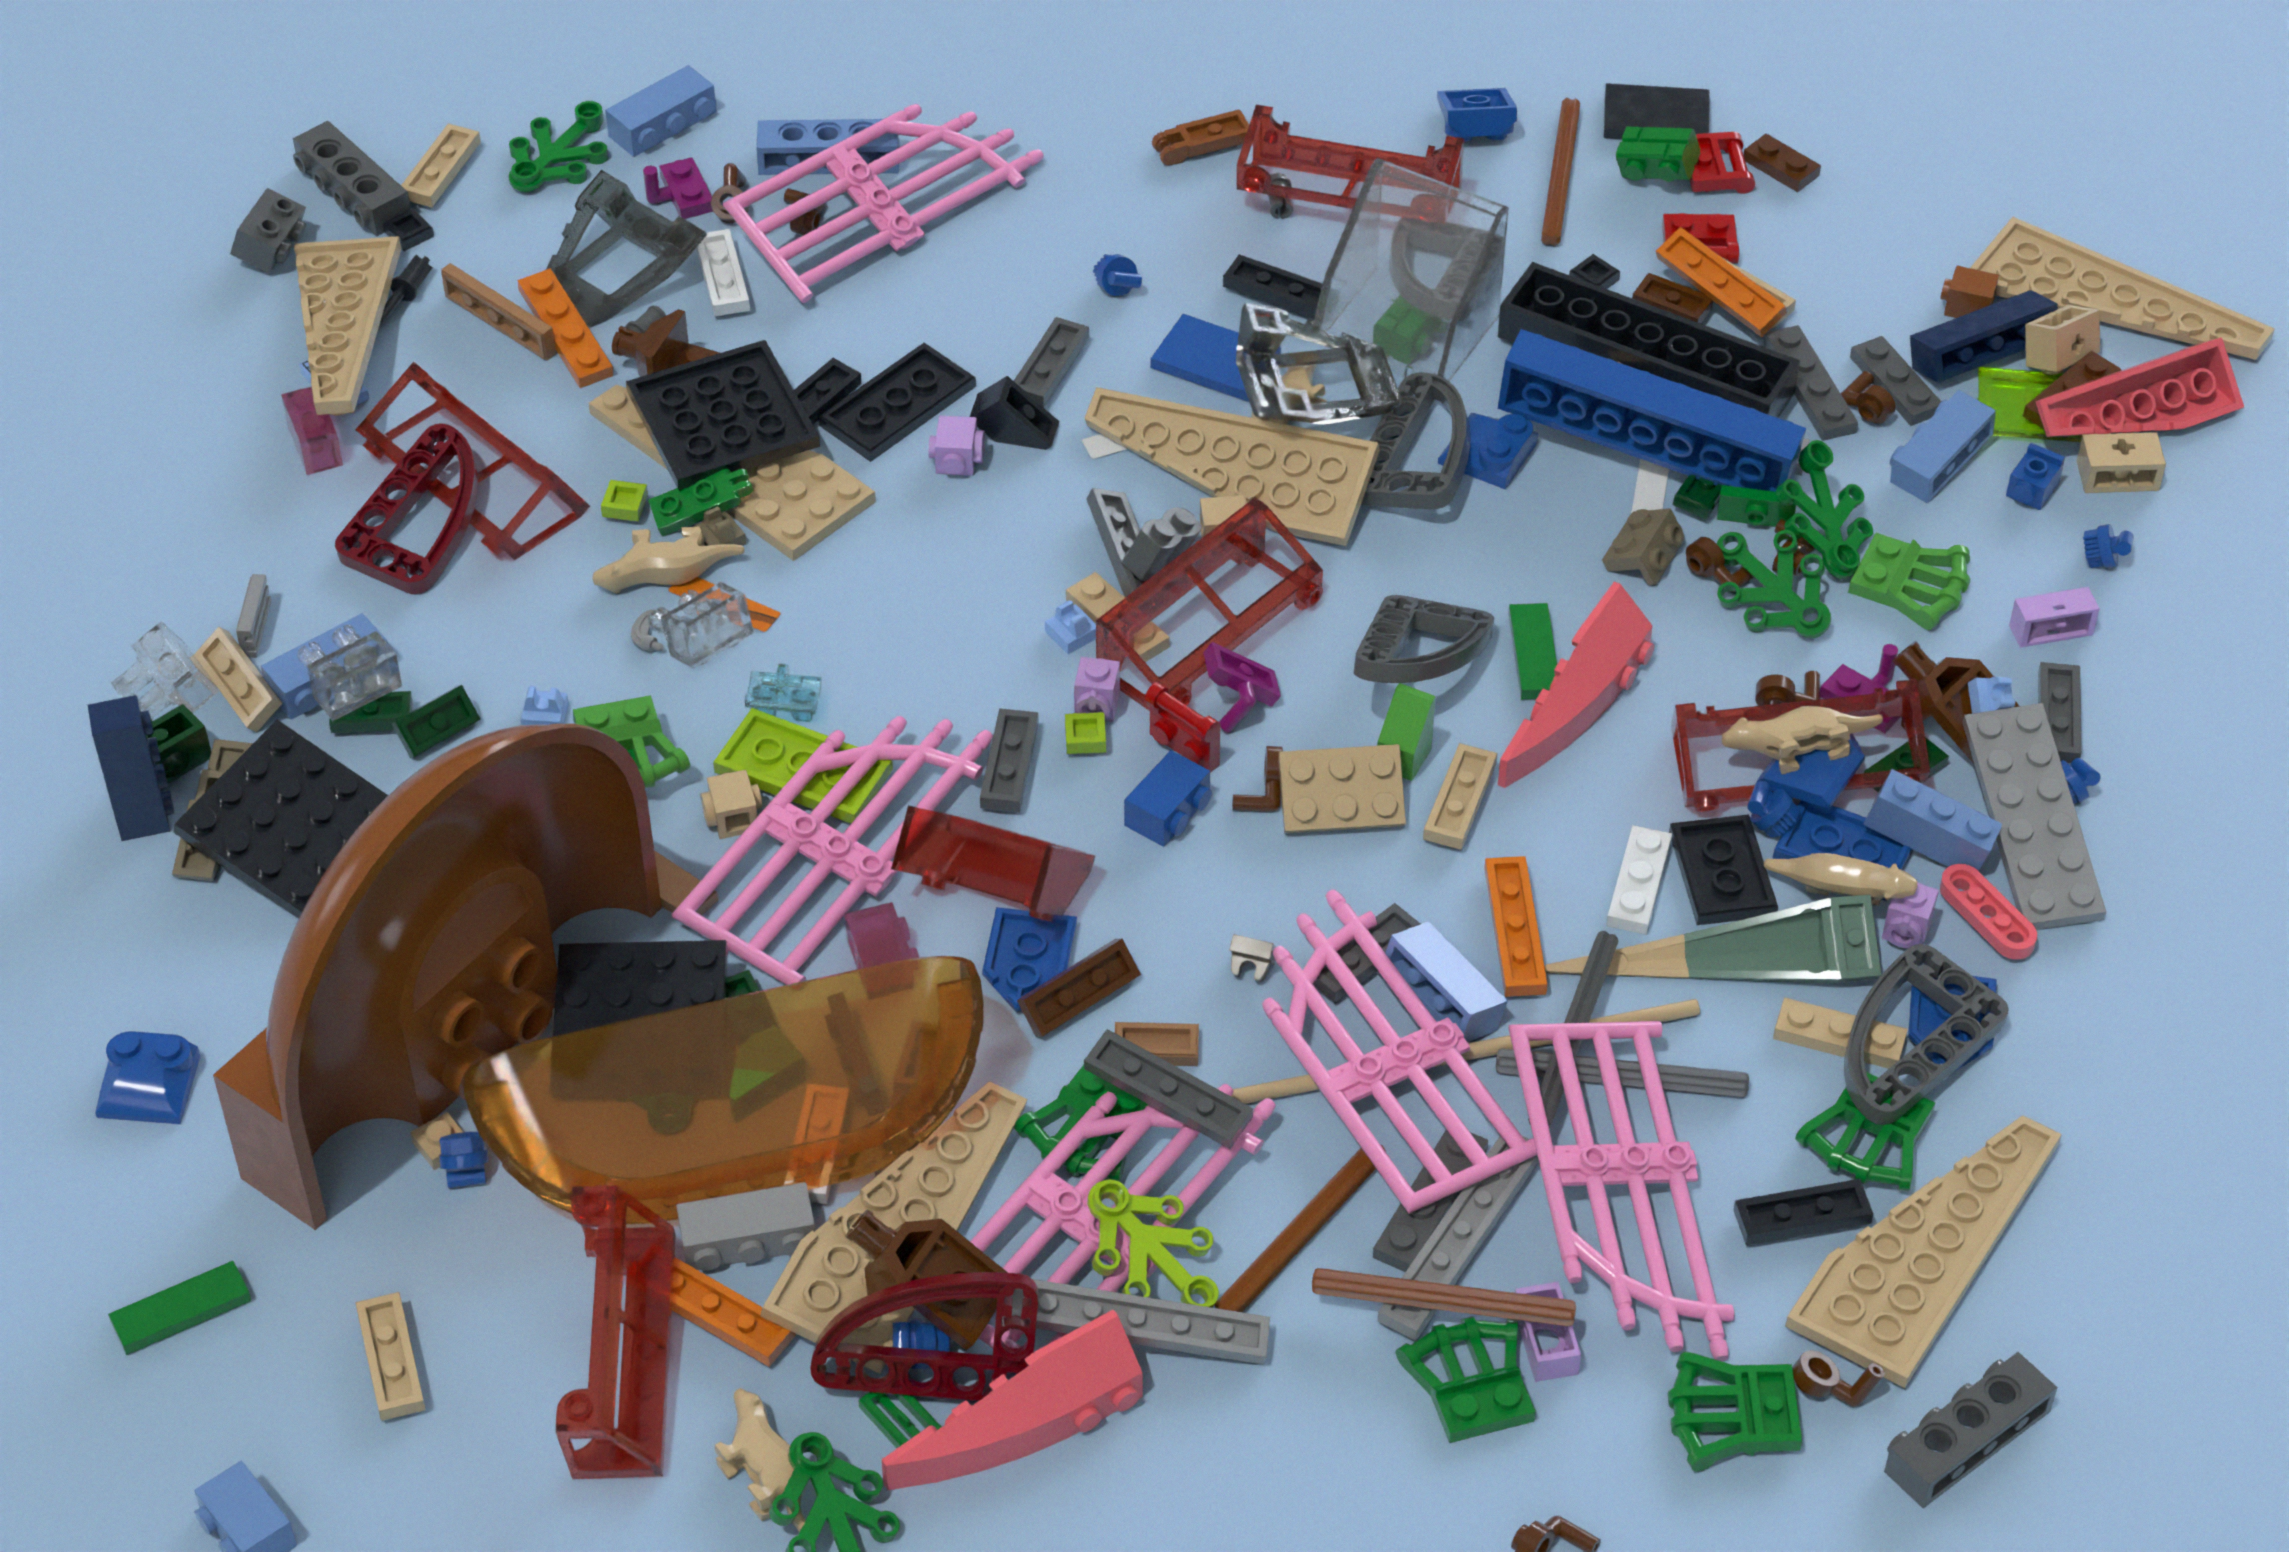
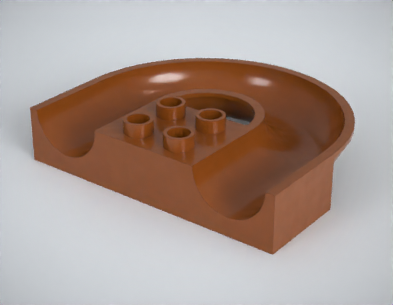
(435, 943)

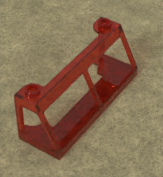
(1277, 148)
(494, 538)
(1238, 539)
(1690, 723)
(589, 1413)

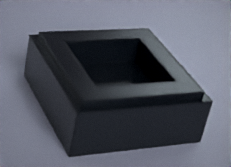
(410, 228)
(1596, 272)

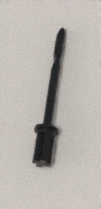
(406, 285)

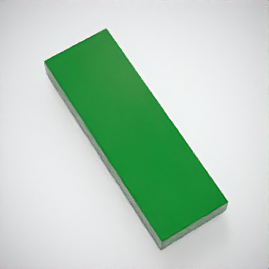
(1532, 647)
(179, 1307)

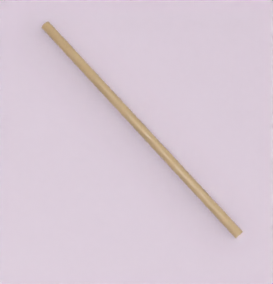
(1477, 1050)

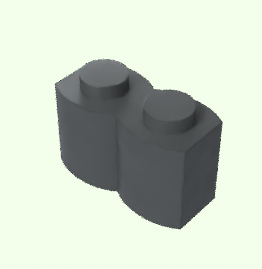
(1161, 542)

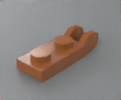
(1201, 137)

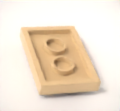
(1341, 788)

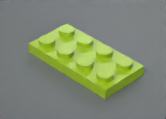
(777, 749)

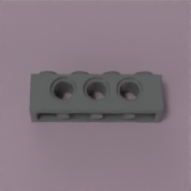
(350, 177)
(1928, 1474)

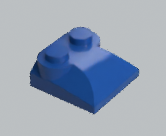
(1478, 113)
(1497, 447)
(147, 1077)

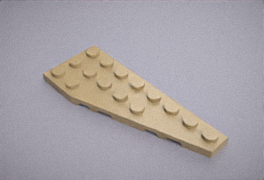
(1300, 473)
(792, 498)
(923, 1184)
(1905, 1275)

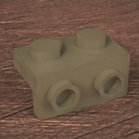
(1646, 543)

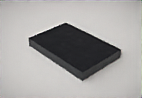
(1654, 107)
(1722, 869)

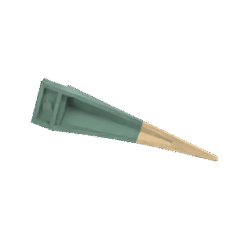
(1801, 944)

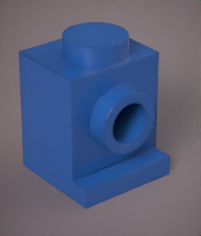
(2035, 476)

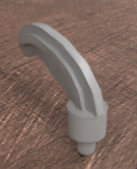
(640, 634)

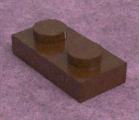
(1782, 162)
(1673, 298)

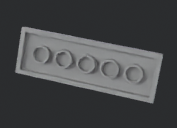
(2040, 826)

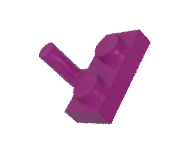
(682, 185)
(1243, 675)
(1849, 682)

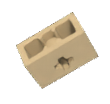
(2062, 338)
(2121, 462)

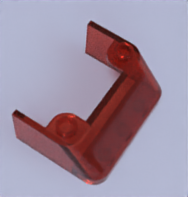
(991, 861)

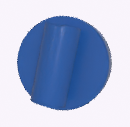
(1117, 274)
(2103, 546)
(2078, 777)
(1772, 810)
(463, 1158)
(920, 1335)

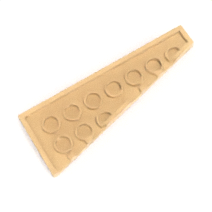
(2126, 297)
(342, 307)

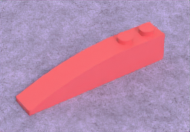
(2150, 396)
(1603, 663)
(1059, 1393)

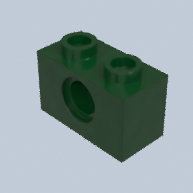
(181, 742)

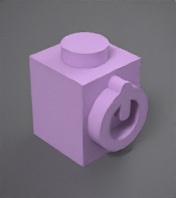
(957, 445)
(1097, 687)
(1910, 917)

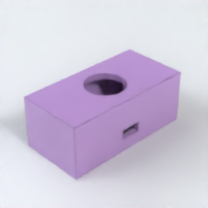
(2035, 617)
(1557, 1361)

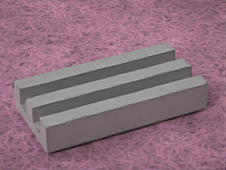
(253, 615)

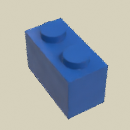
(1167, 798)

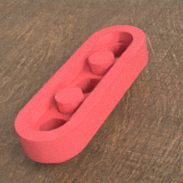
(2006, 929)

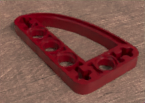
(373, 539)
(942, 1362)

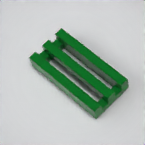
(880, 1420)

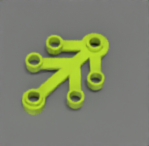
(1148, 1241)

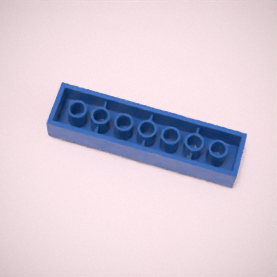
(1647, 415)

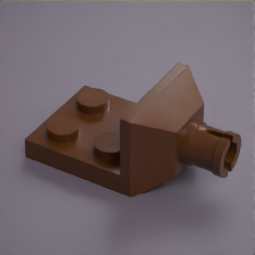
(661, 346)
(1943, 689)
(925, 1251)

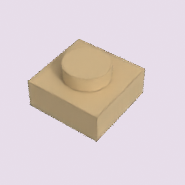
(427, 1137)

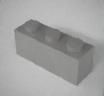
(744, 1226)

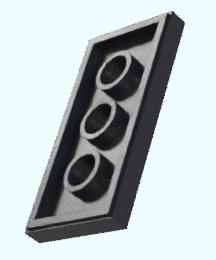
(897, 401)

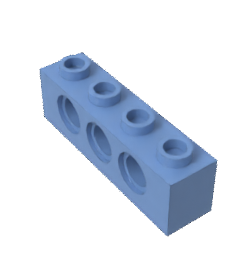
(789, 142)

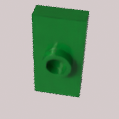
(1752, 506)

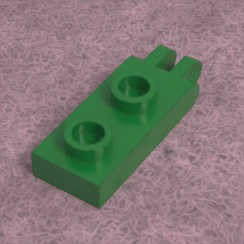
(687, 506)

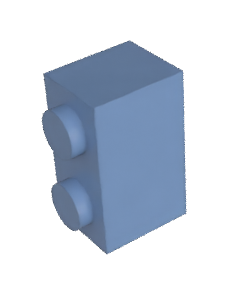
(242, 1513)

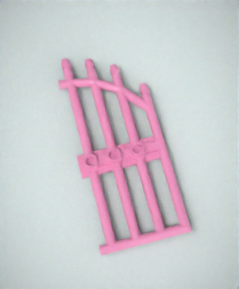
(870, 193)
(825, 845)
(1389, 1064)
(1616, 1164)
(1067, 1207)

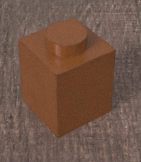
(1968, 291)

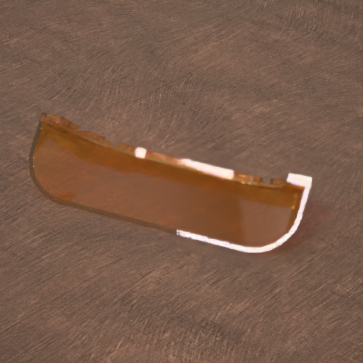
(737, 1089)

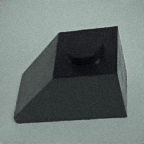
(1013, 416)

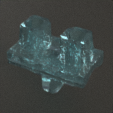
(784, 693)

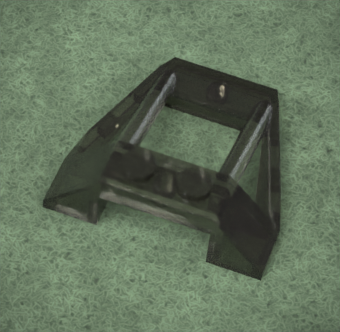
(628, 219)
(1260, 336)

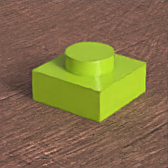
(624, 500)
(1085, 733)

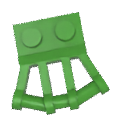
(1890, 565)
(634, 727)

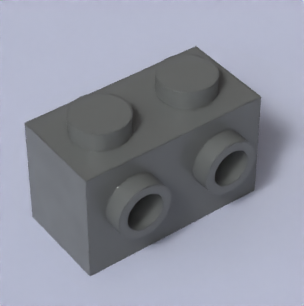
(269, 230)

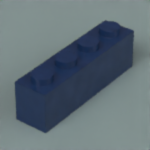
(1977, 336)
(129, 767)

